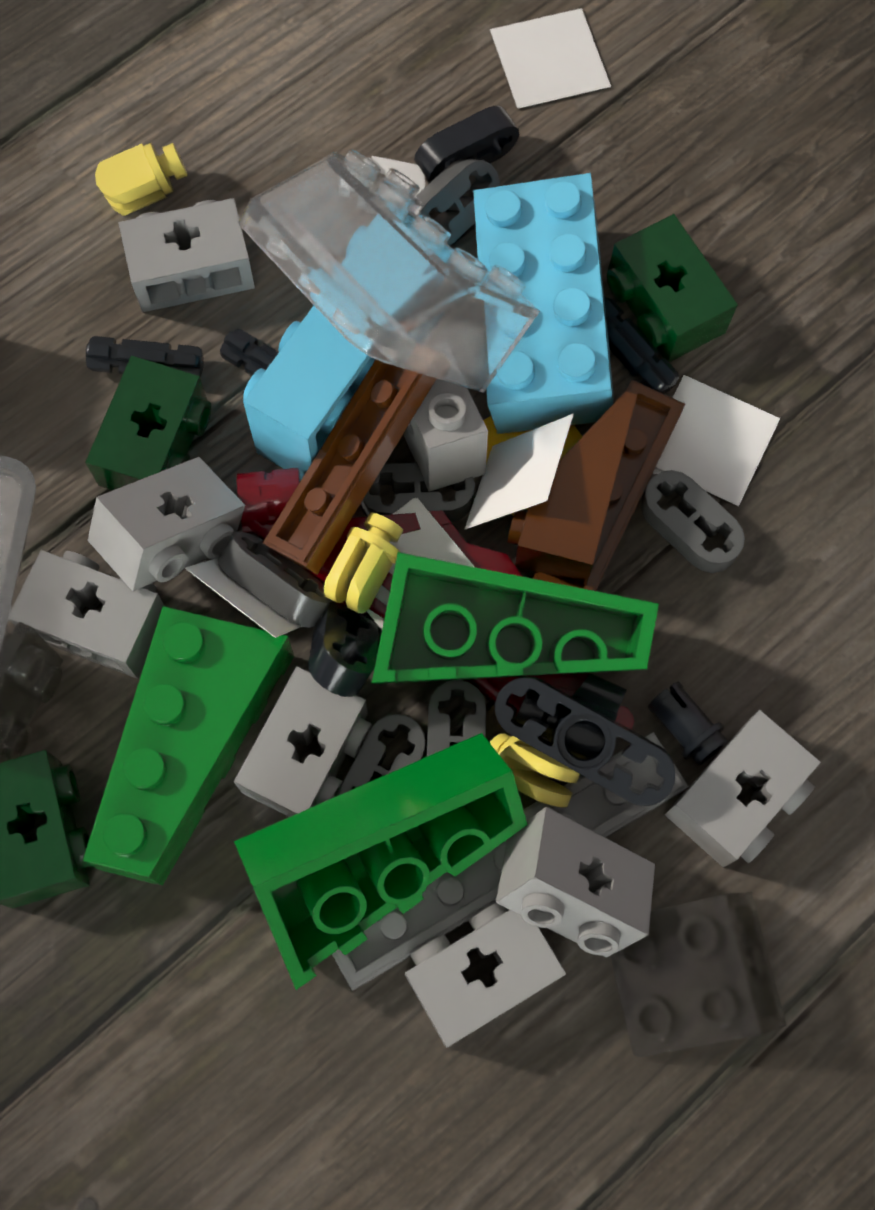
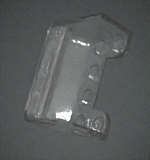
(388, 272)

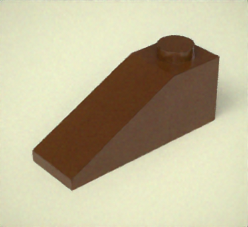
(565, 531)

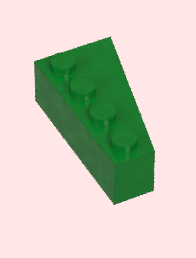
(493, 624)
(185, 724)
(378, 849)

